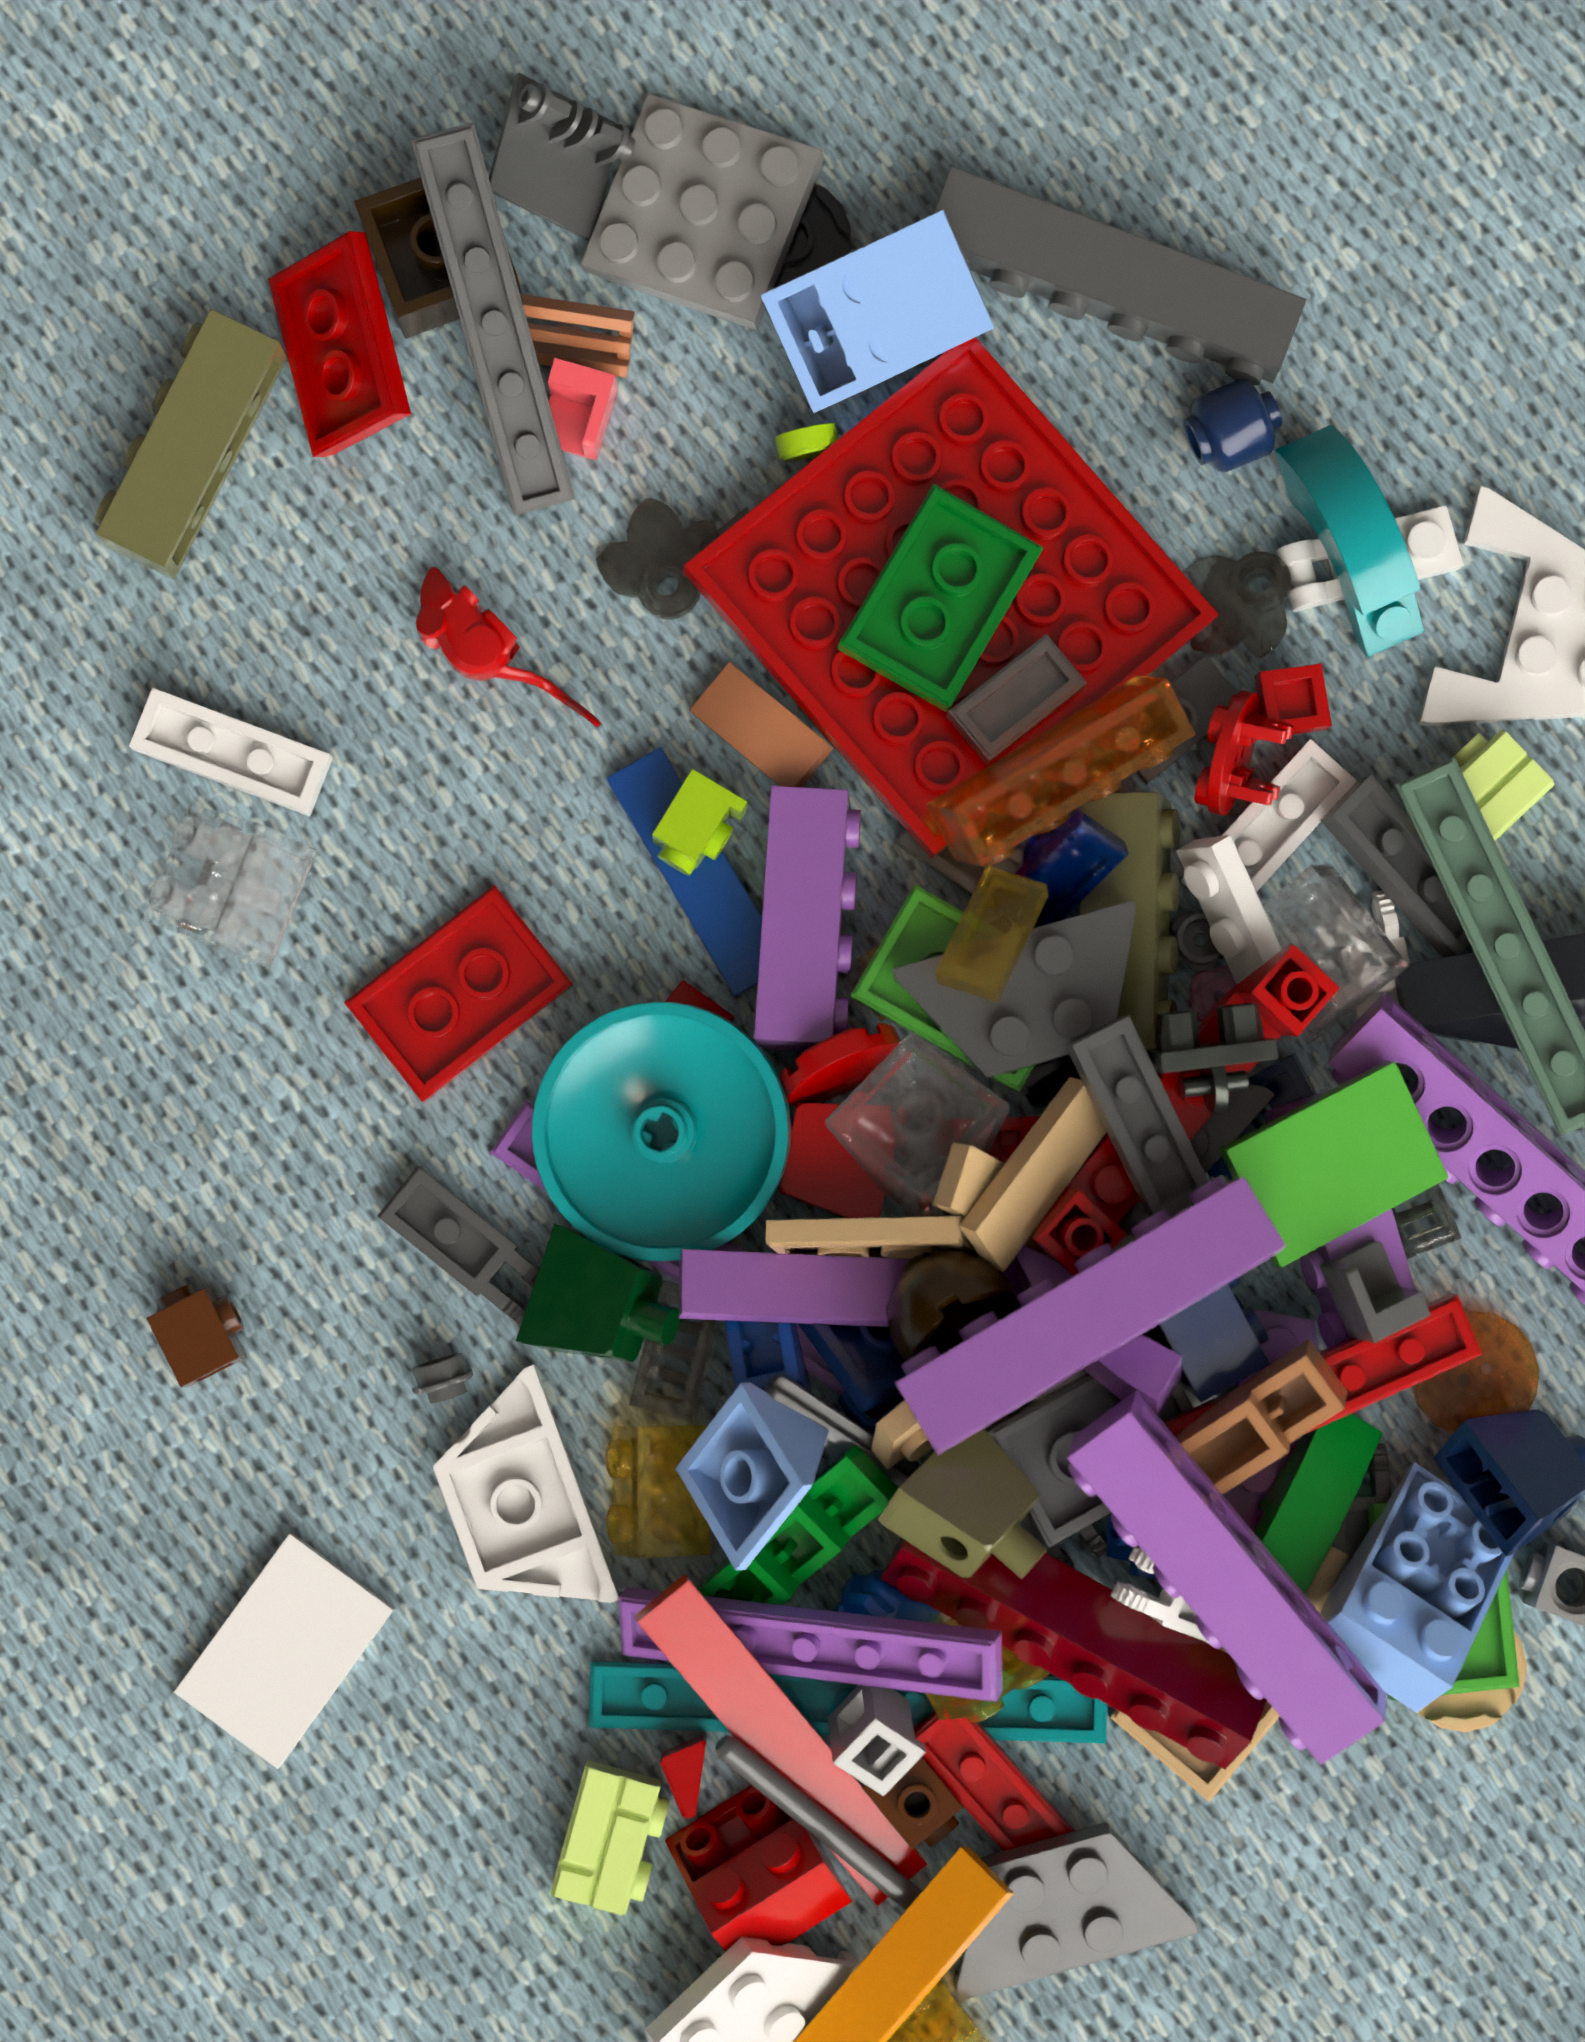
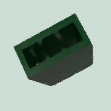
(594, 1302)

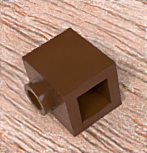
(197, 1333)
(919, 1806)

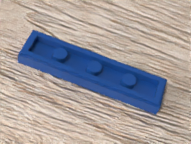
(712, 893)

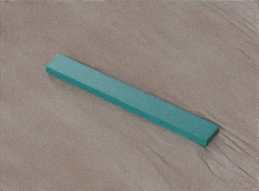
(661, 1699)

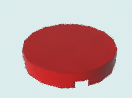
(837, 1064)

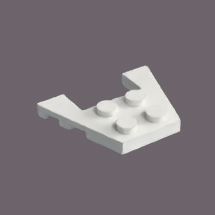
(1546, 639)

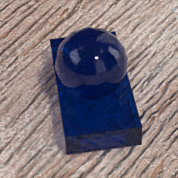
(1070, 863)

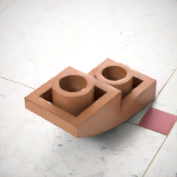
(760, 728)

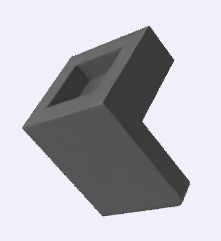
(1370, 1295)

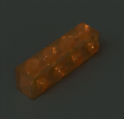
(1061, 770)

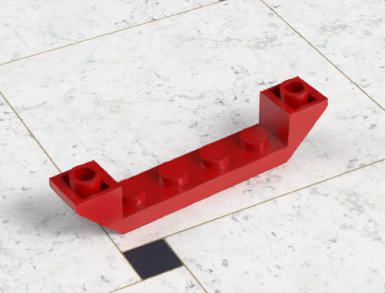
(1086, 1214)

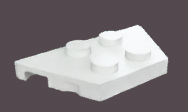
(522, 1502)
(754, 1995)

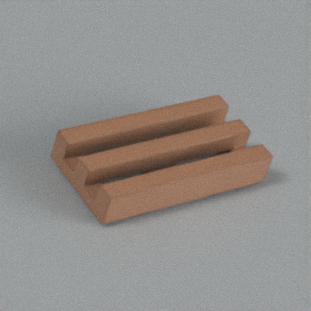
(573, 344)

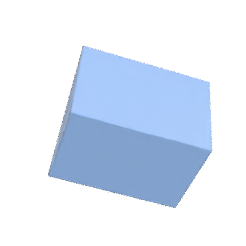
(751, 1469)

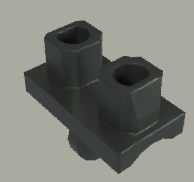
(1240, 1042)

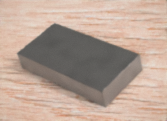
(1016, 699)

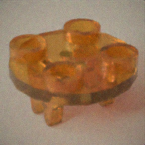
(1506, 1389)

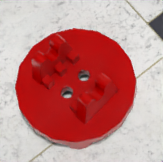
(1235, 733)

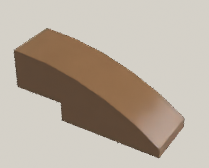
(1263, 1417)

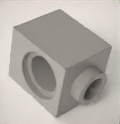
(1540, 1578)

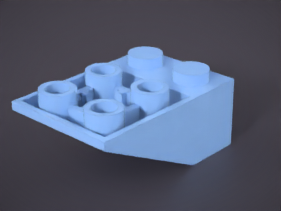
(877, 311)
(1417, 1590)

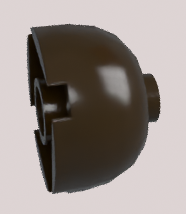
(941, 1297)

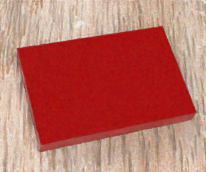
(339, 345)
(458, 993)

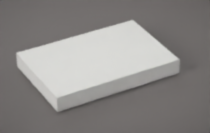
(284, 1650)

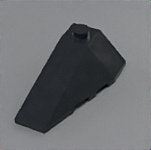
(1457, 1003)

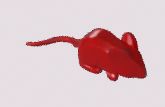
(475, 640)

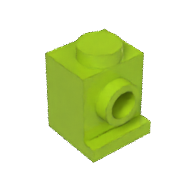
(696, 823)

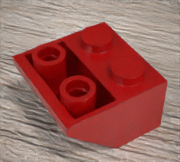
(756, 1871)

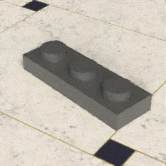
(1392, 854)
(1138, 1116)

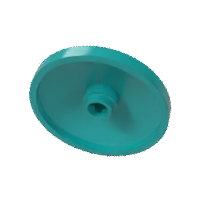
(661, 1130)

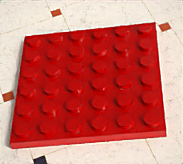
(816, 545)

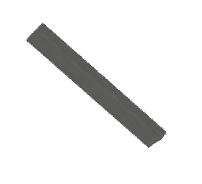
(492, 317)

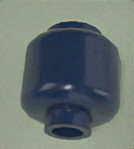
(1232, 425)

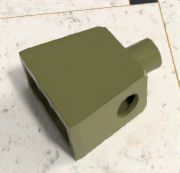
(967, 1508)

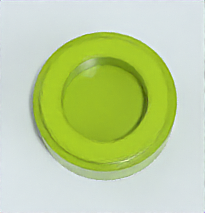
(805, 442)

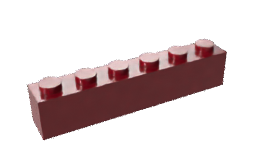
(1096, 1645)

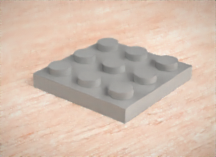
(702, 211)

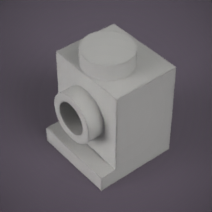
(874, 1737)

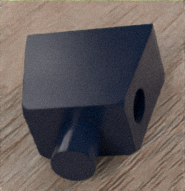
(1515, 1474)

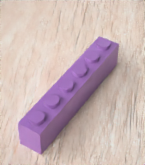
(1089, 1314)
(1226, 1578)

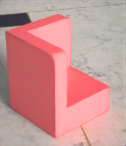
(581, 406)

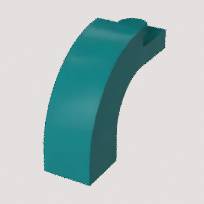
(1359, 534)

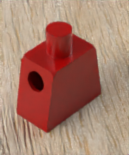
(824, 1171)

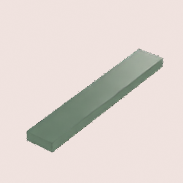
(1501, 937)

